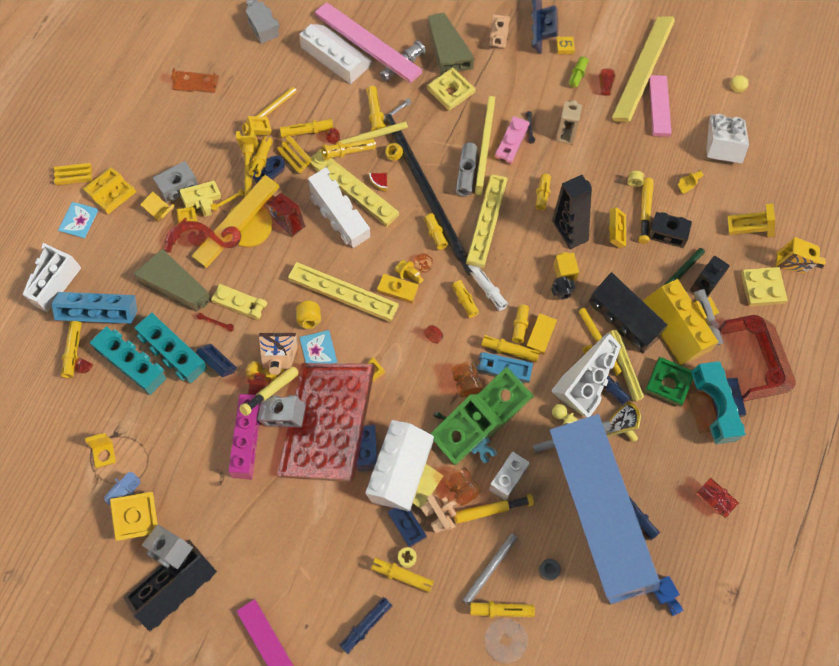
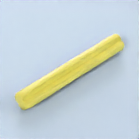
(627, 369)

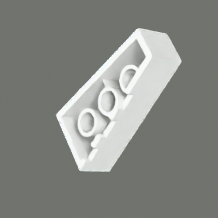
(337, 208)

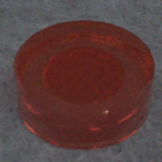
(433, 334)

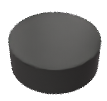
(549, 569)

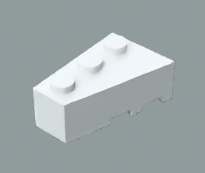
(50, 277)

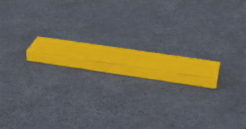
(238, 218)

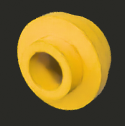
(390, 150)

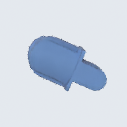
(123, 488)

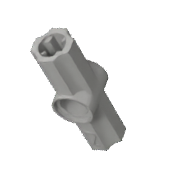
(466, 177)

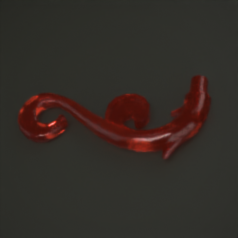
(199, 239)

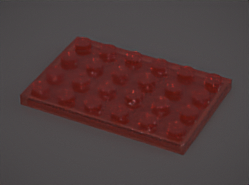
(332, 422)

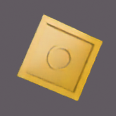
(133, 516)

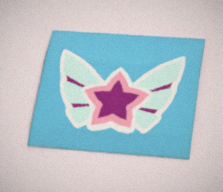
(78, 219)

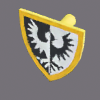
(625, 421)

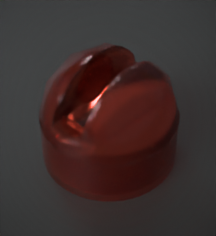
(329, 138)
(83, 366)

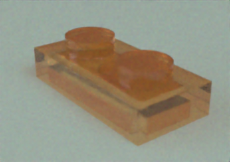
(702, 410)

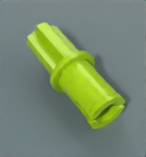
(578, 72)

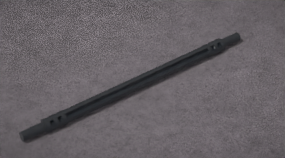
(430, 196)

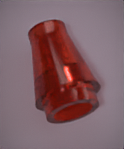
(606, 81)

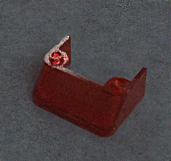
(779, 374)

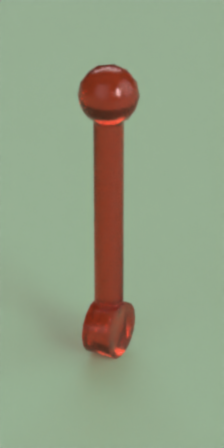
(229, 327)

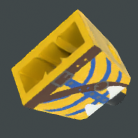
(799, 256)

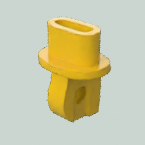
(689, 182)
(406, 270)

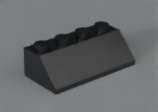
(627, 313)
(168, 588)

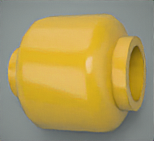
(308, 314)

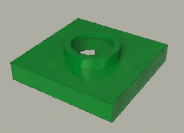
(681, 376)

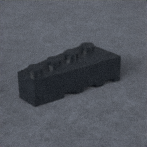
(573, 211)

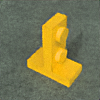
(753, 222)

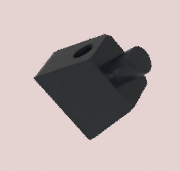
(712, 273)

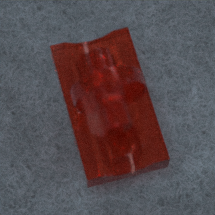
(717, 497)

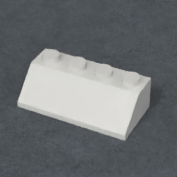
(334, 52)
(399, 466)

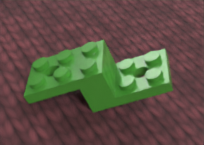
(481, 415)

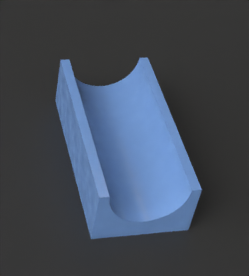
(605, 510)

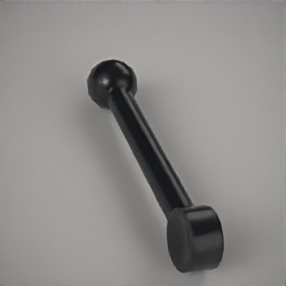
(531, 139)

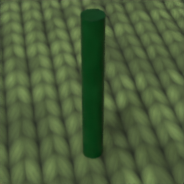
(686, 266)

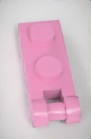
(512, 139)

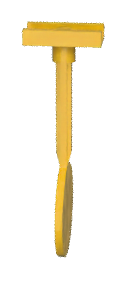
(261, 224)

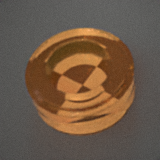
(423, 263)

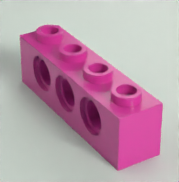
(244, 441)

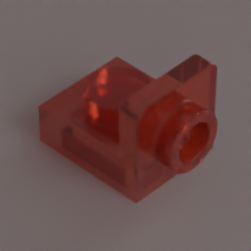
(257, 382)

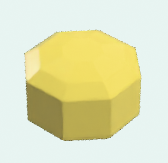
(739, 83)

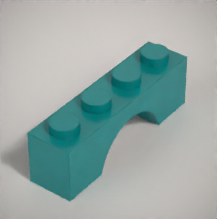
(712, 379)

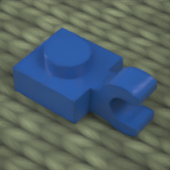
(667, 595)

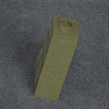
(448, 45)
(171, 280)

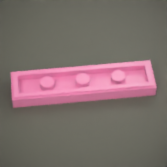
(659, 106)

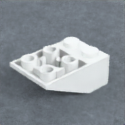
(727, 138)

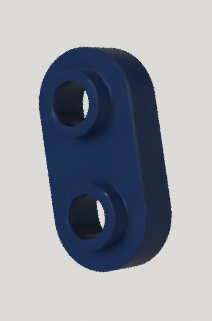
(269, 169)

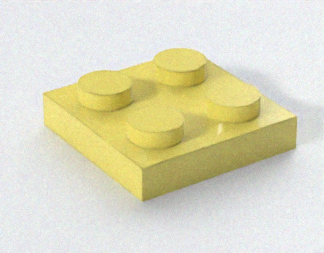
(764, 286)

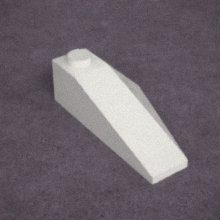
(584, 381)

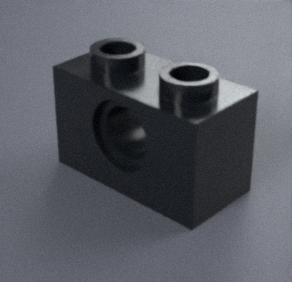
(660, 232)

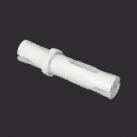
(491, 291)

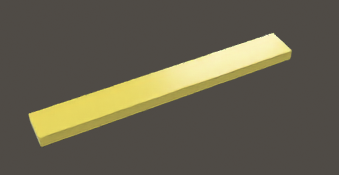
(643, 69)

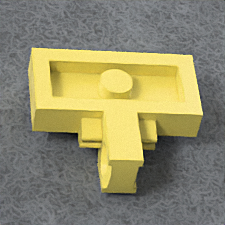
(201, 196)

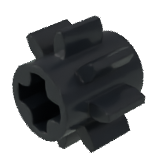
(563, 287)

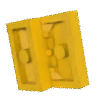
(109, 190)

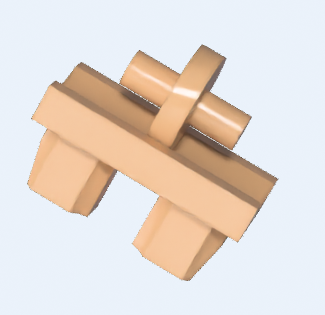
(499, 31)
(434, 505)

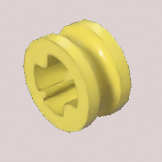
(635, 179)
(401, 560)

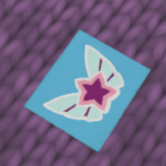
(318, 348)

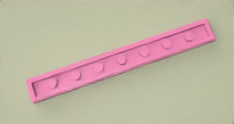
(368, 42)

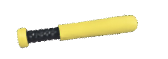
(282, 380)

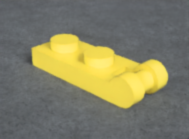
(238, 302)

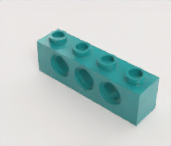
(154, 326)
(108, 339)

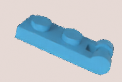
(520, 368)

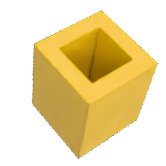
(566, 265)

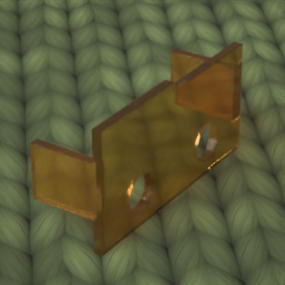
(195, 82)

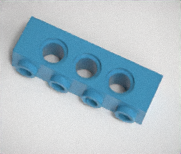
(94, 307)

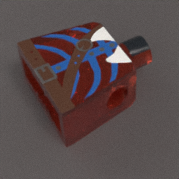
(281, 208)

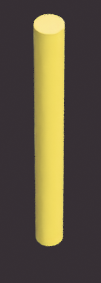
(376, 133)

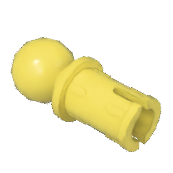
(560, 412)

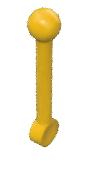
(214, 207)

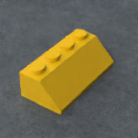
(686, 331)

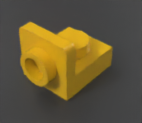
(258, 124)

